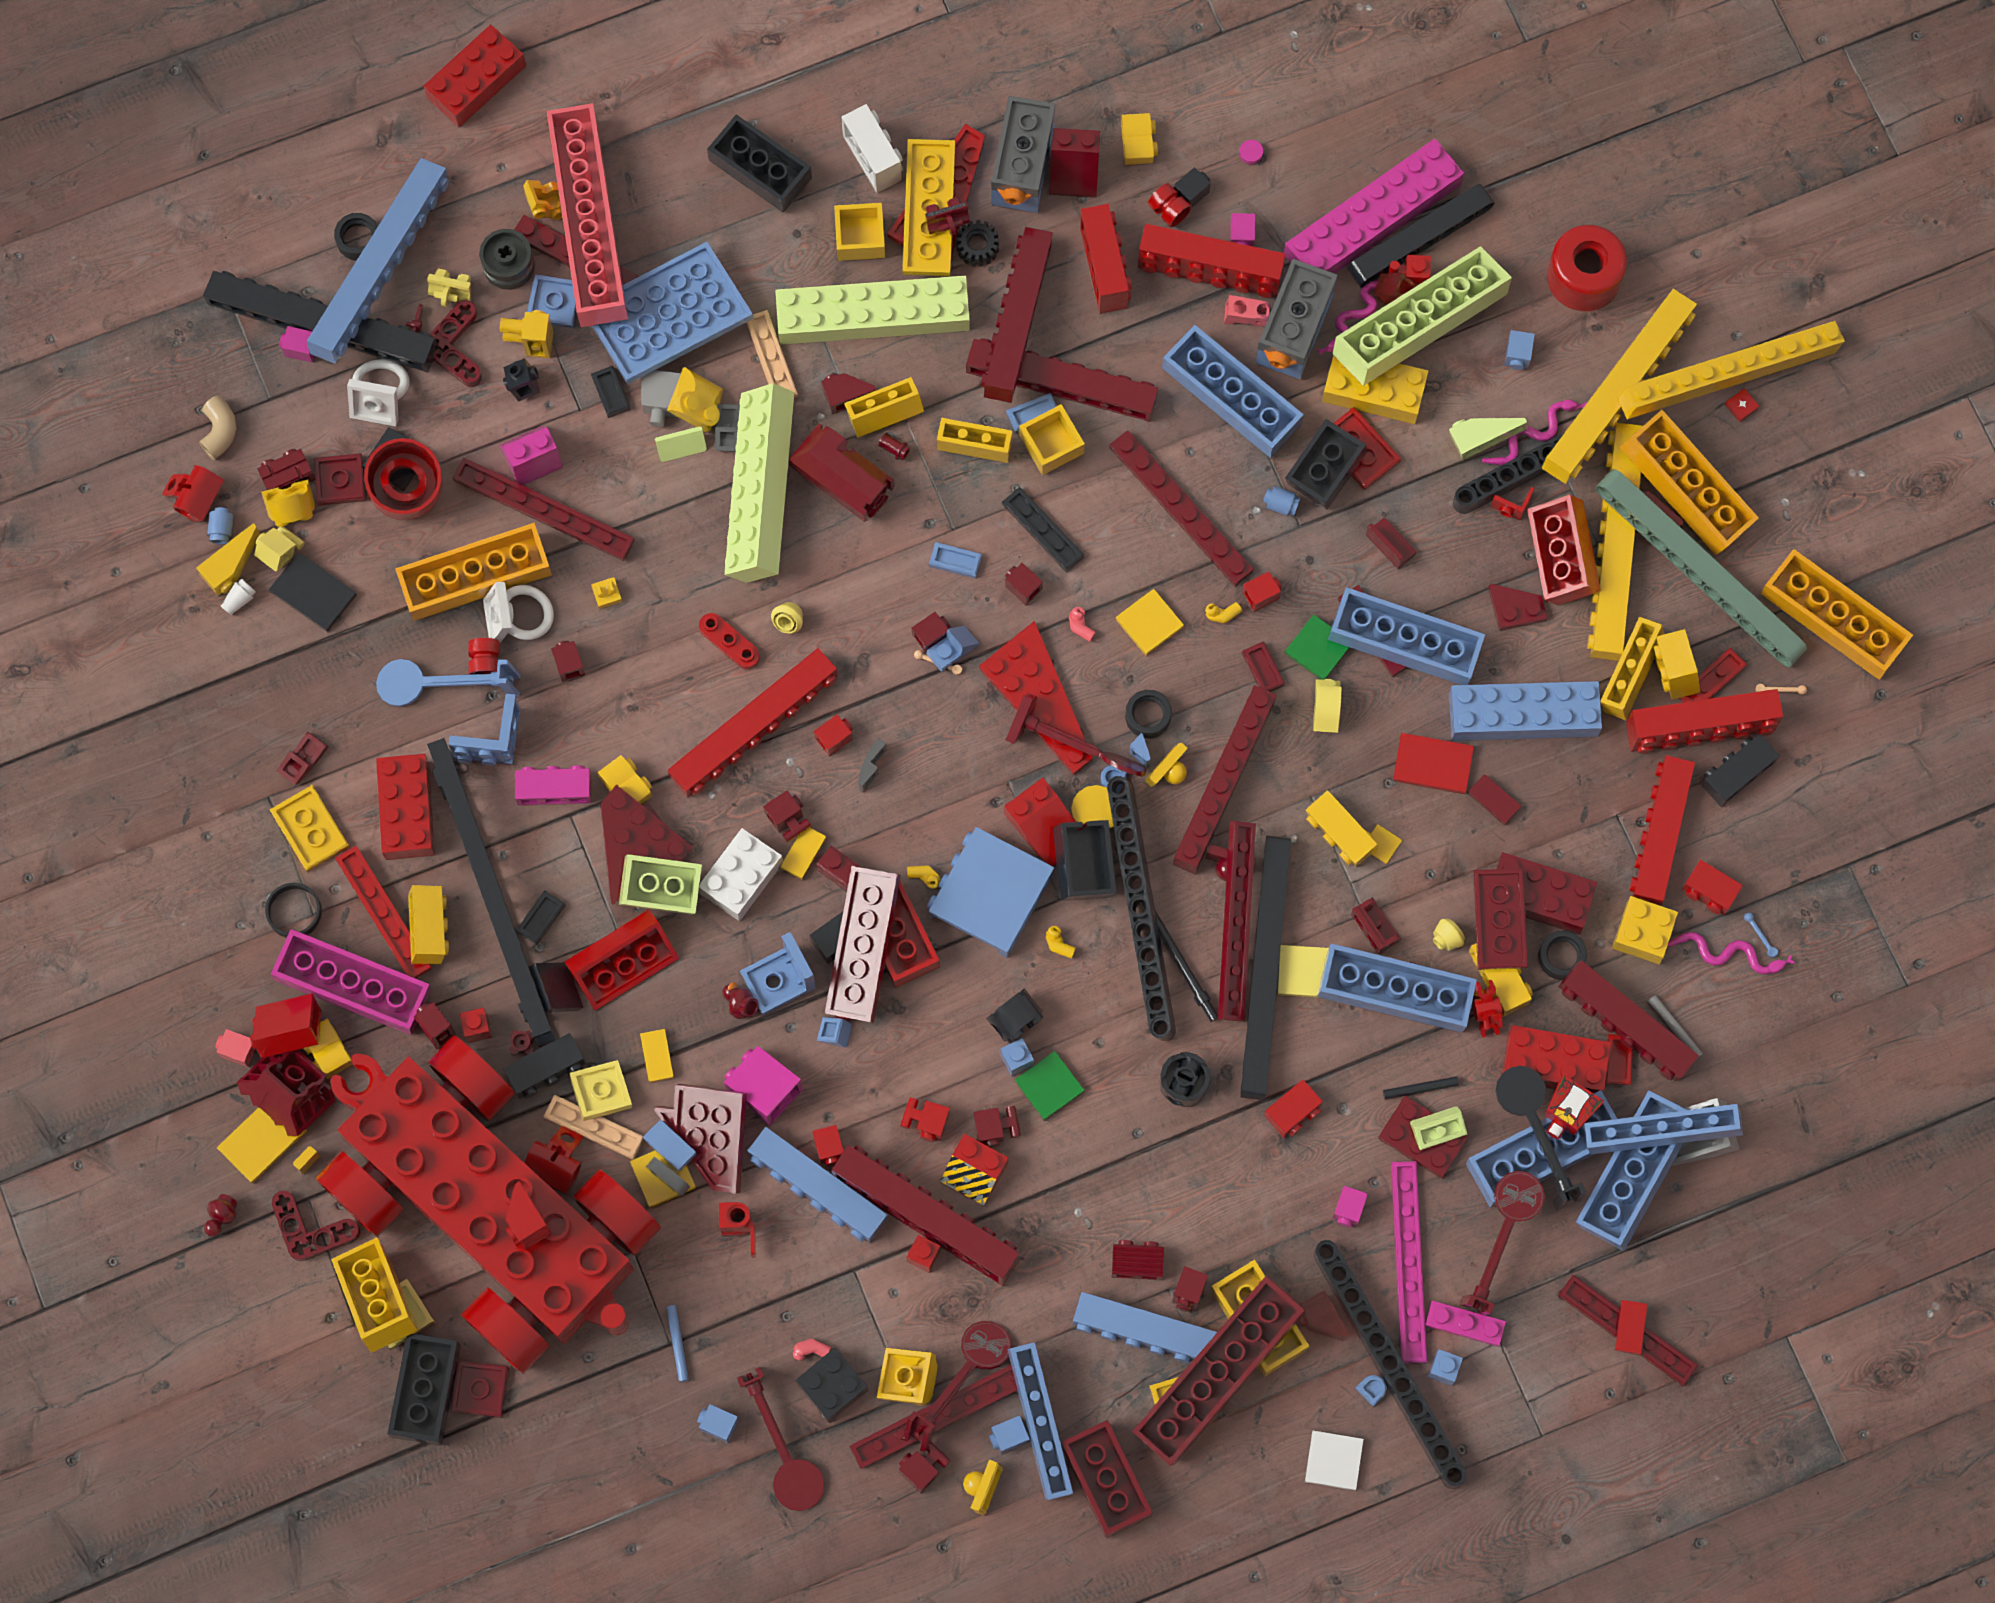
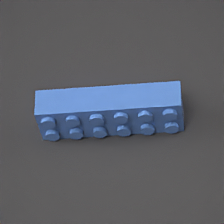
(1232, 391)
(1406, 637)
(1525, 711)
(1396, 988)
(1524, 1154)
(1629, 1183)

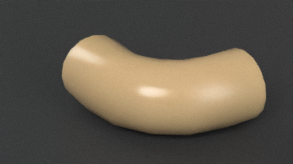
(223, 427)

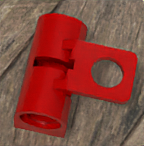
(193, 492)
(554, 1161)
(727, 1213)

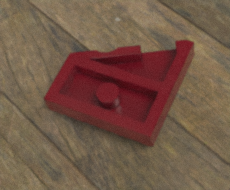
(1516, 607)

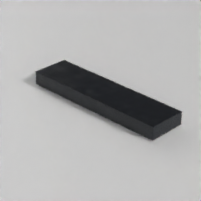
(1042, 529)

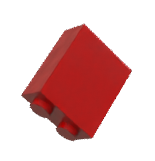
(286, 1025)

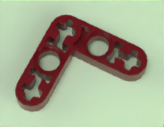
(446, 341)
(301, 1235)

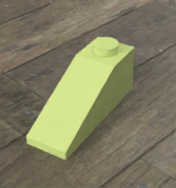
(1482, 433)

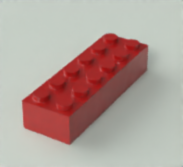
(1211, 261)
(1704, 721)

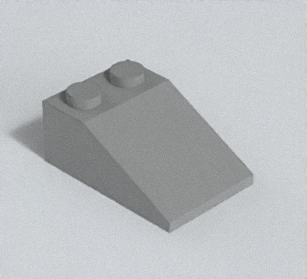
(1706, 1148)

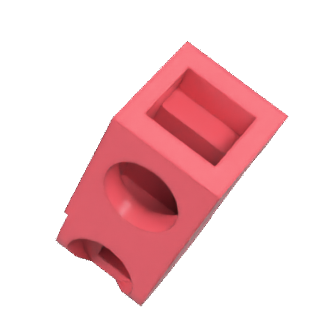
(1246, 311)

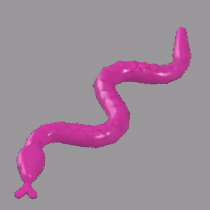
(1354, 314)
(1567, 405)
(1773, 967)

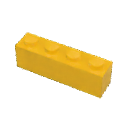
(1631, 669)

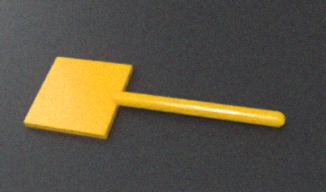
(1386, 843)

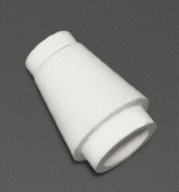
(238, 596)

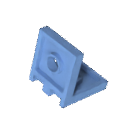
(491, 751)
(789, 967)

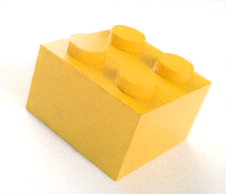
(859, 231)
(1051, 439)
(1676, 665)
(1644, 930)

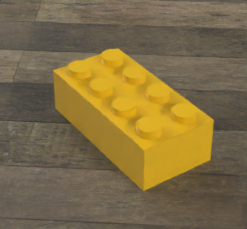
(1390, 395)
(1231, 1294)
(374, 1295)

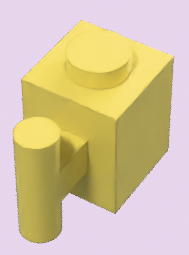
(277, 547)

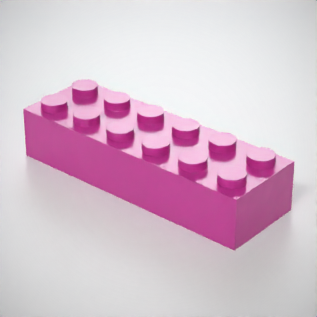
(350, 981)

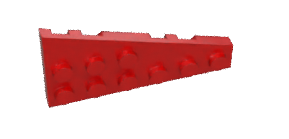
(967, 155)
(1026, 668)

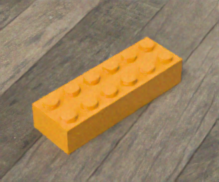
(1689, 482)
(472, 570)
(1836, 614)

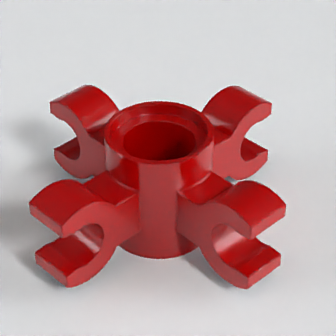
(1487, 1008)

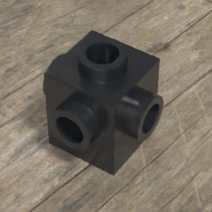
(521, 379)

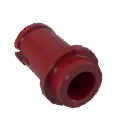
(893, 446)

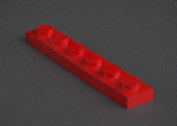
(380, 909)

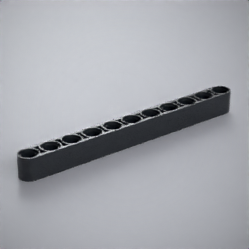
(1148, 917)
(1265, 968)
(1390, 1377)

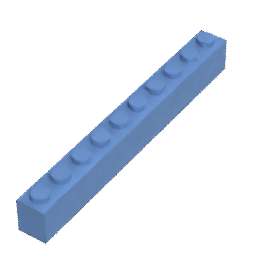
(378, 261)

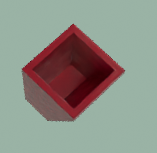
(1074, 162)

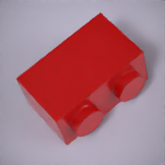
(1711, 888)
(1293, 1109)

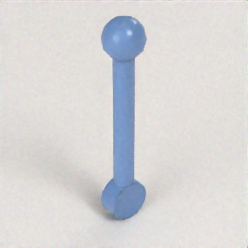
(1772, 951)

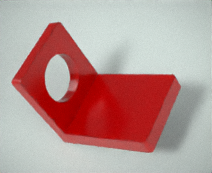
(1510, 509)

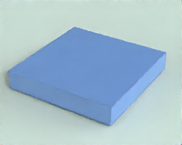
(554, 298)

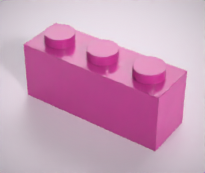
(553, 786)

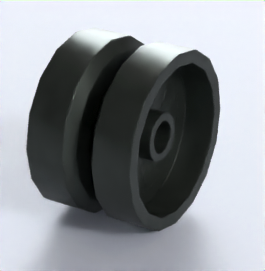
(507, 259)

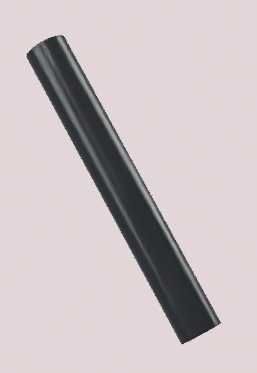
(1420, 1087)

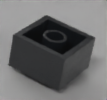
(831, 1385)

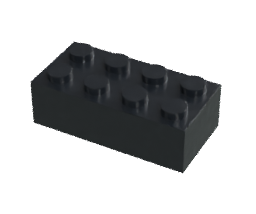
(759, 163)
(424, 1389)

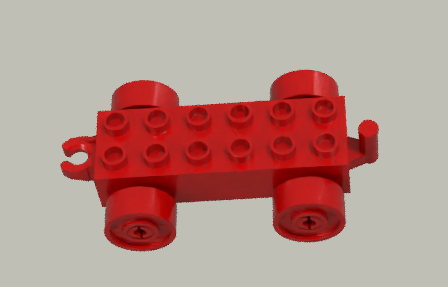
(464, 1183)

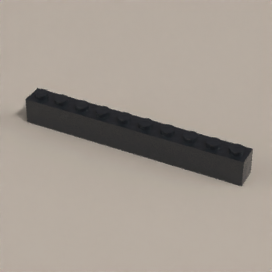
(291, 310)

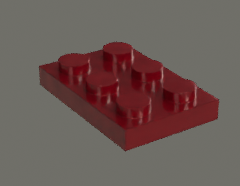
(1400, 1137)

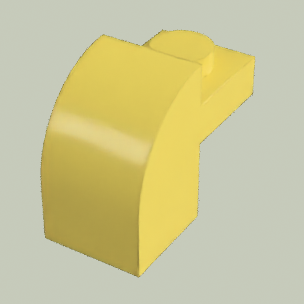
(1327, 705)

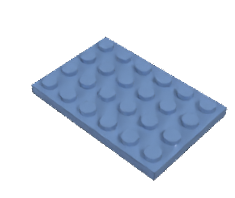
(673, 313)

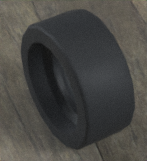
(344, 224)
(1148, 695)
(1552, 938)

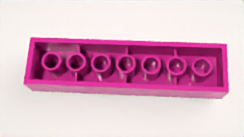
(1377, 210)

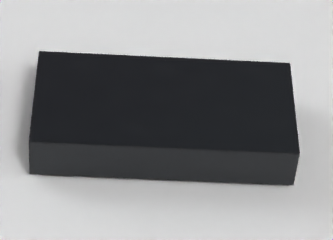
(610, 391)
(540, 917)

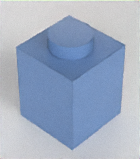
(1519, 350)
(1017, 1057)
(1445, 1367)
(717, 1423)
(1009, 1435)

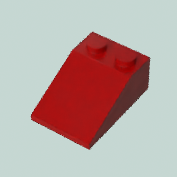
(1034, 817)

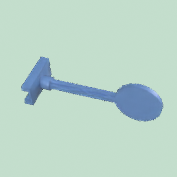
(403, 681)

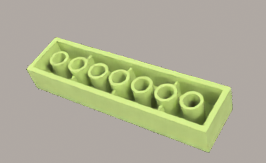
(872, 310)
(1421, 315)
(759, 483)

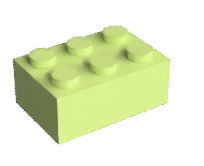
(660, 884)

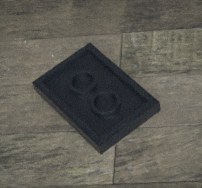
(312, 592)

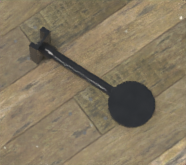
(1522, 1094)

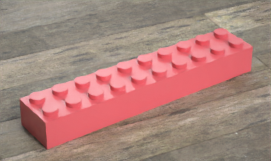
(587, 215)

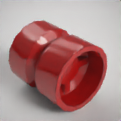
(1172, 208)
(483, 655)

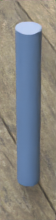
(677, 1343)

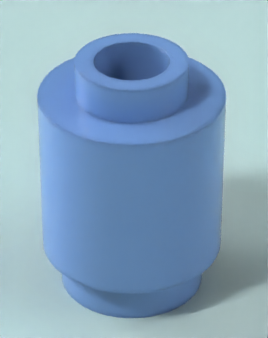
(1281, 501)
(220, 526)

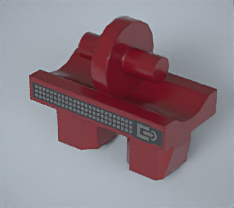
(947, 218)

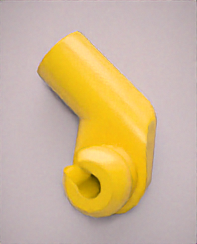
(1222, 615)
(926, 874)
(1056, 943)

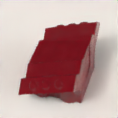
(288, 1090)

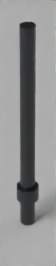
(1201, 997)

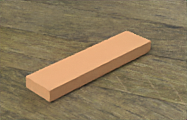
(770, 351)
(597, 1130)

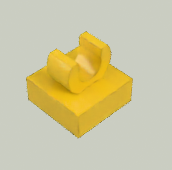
(606, 593)

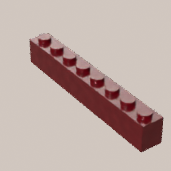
(1017, 315)
(1074, 382)
(1224, 780)

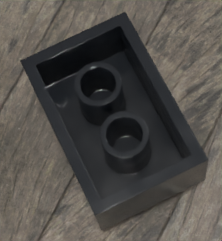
(1326, 464)

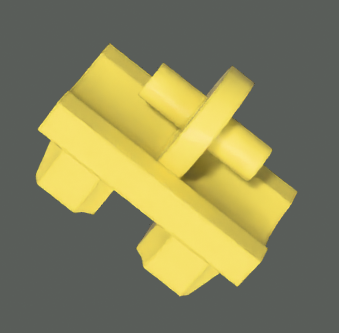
(449, 289)

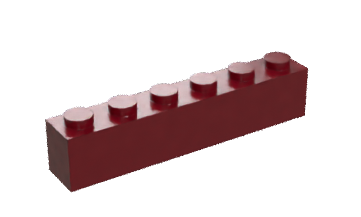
(1628, 1021)

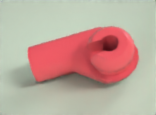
(1077, 624)
(810, 1346)

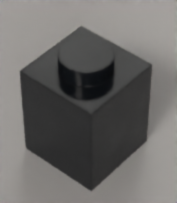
(1193, 186)

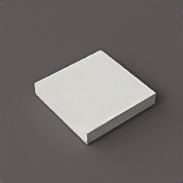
(1334, 1460)

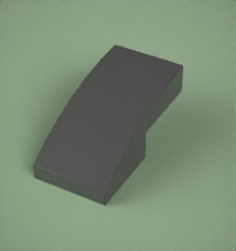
(727, 428)
(868, 769)

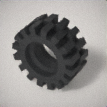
(980, 256)

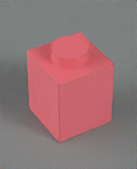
(235, 1048)

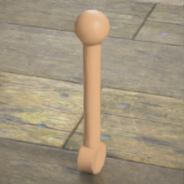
(956, 670)
(1801, 689)

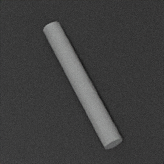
(1673, 1024)

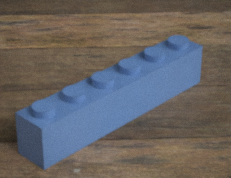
(1663, 1129)
(816, 1184)
(1140, 1328)
(1040, 1421)

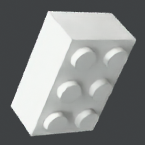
(872, 148)
(740, 874)

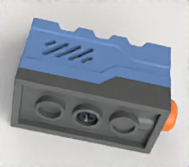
(1023, 154)
(1296, 319)

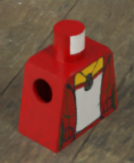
(1570, 1107)

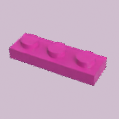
(1465, 1323)

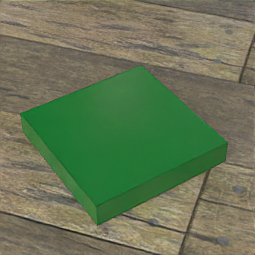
(1314, 650)
(1049, 1085)

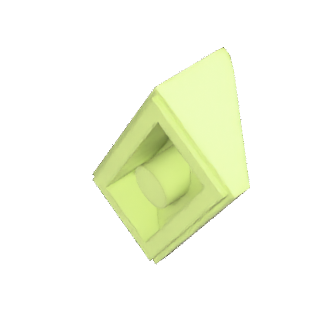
(680, 444)
(1438, 1127)

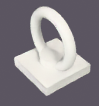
(376, 401)
(500, 612)

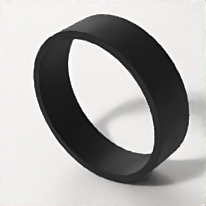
(283, 888)

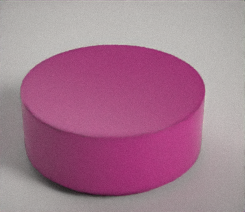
(1251, 152)

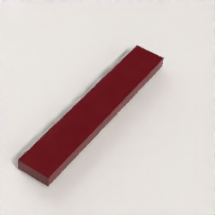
(1606, 1316)

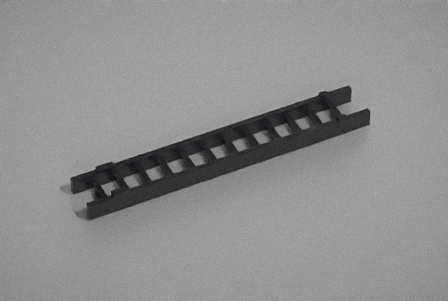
(453, 790)

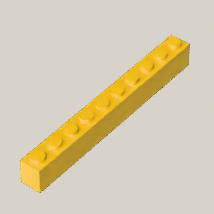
(1633, 367)
(1730, 369)
(1615, 559)

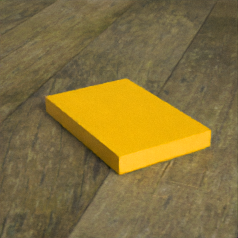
(309, 828)
(256, 1145)

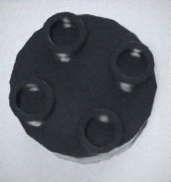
(1015, 1015)
(1184, 1079)

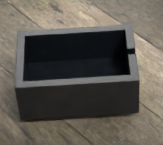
(1084, 860)

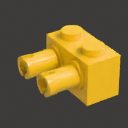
(533, 331)

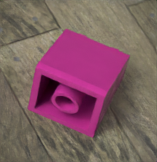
(531, 455)
(767, 1084)

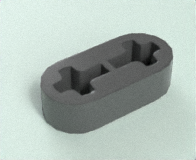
(667, 1176)

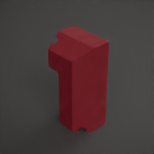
(842, 472)

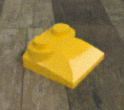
(696, 400)
(907, 1376)

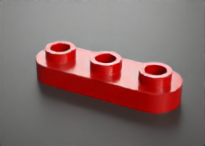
(732, 650)

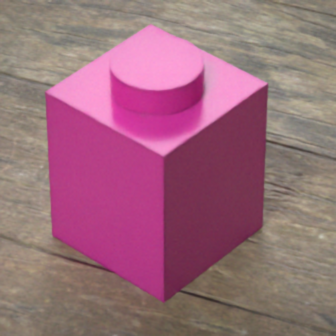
(1242, 228)
(295, 344)
(1349, 1207)

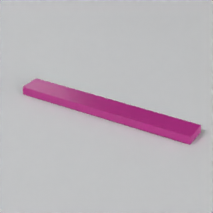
(1408, 1262)

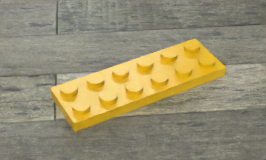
(927, 183)

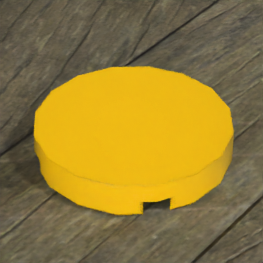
(1092, 805)

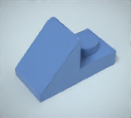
(952, 648)

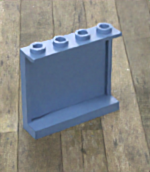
(991, 890)

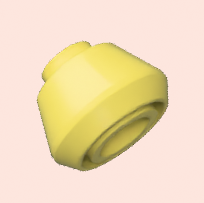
(787, 617)
(1448, 935)

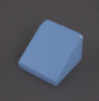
(1139, 751)
(834, 1031)

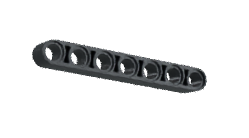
(1421, 234)
(1497, 484)

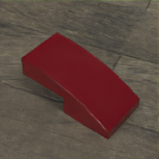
(302, 759)

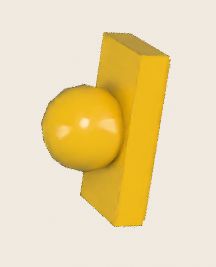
(1170, 768)
(982, 1486)

